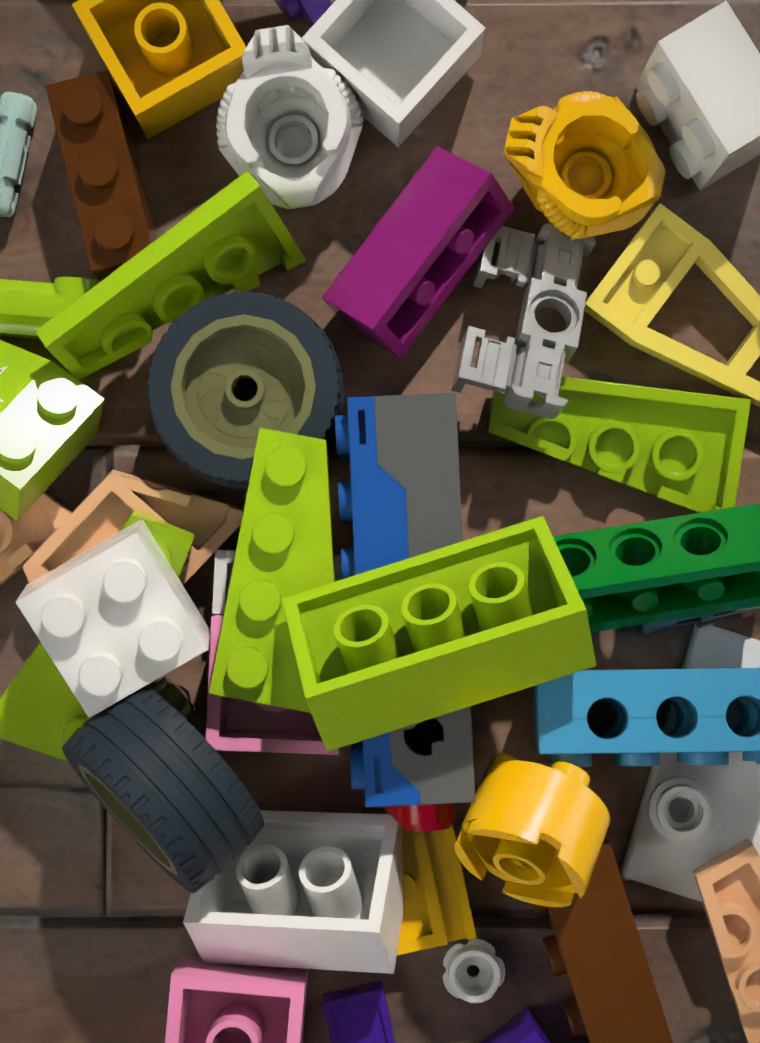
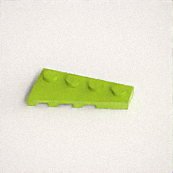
(200, 257)
(643, 436)
(278, 553)

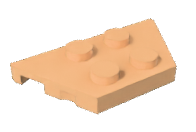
(113, 502)

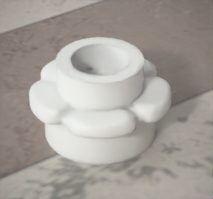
(473, 988)

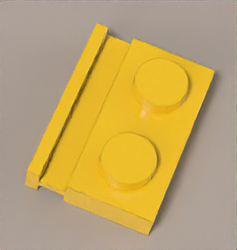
(433, 892)

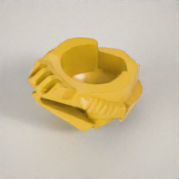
(585, 164)

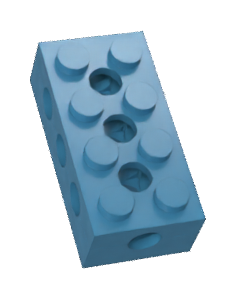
(635, 738)

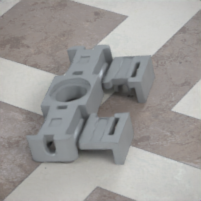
(534, 358)

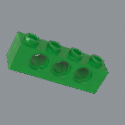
(666, 567)

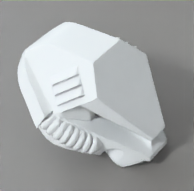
(288, 121)

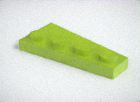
(38, 703)

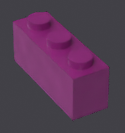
(419, 251)

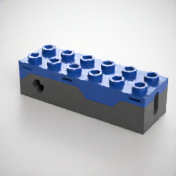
(402, 506)

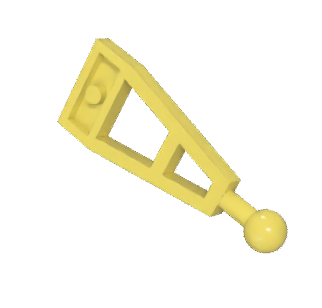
(647, 277)

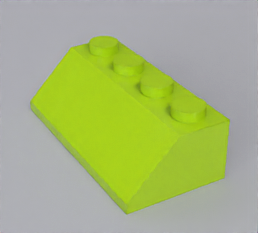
(438, 633)

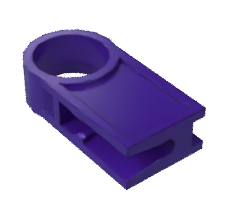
(358, 1015)

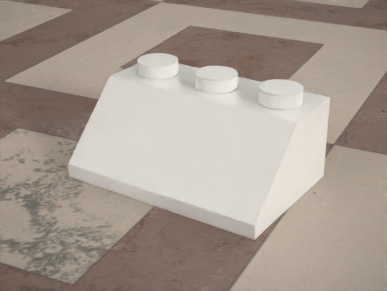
(306, 896)

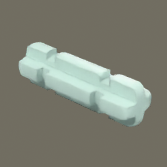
(16, 116)

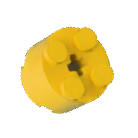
(534, 830)

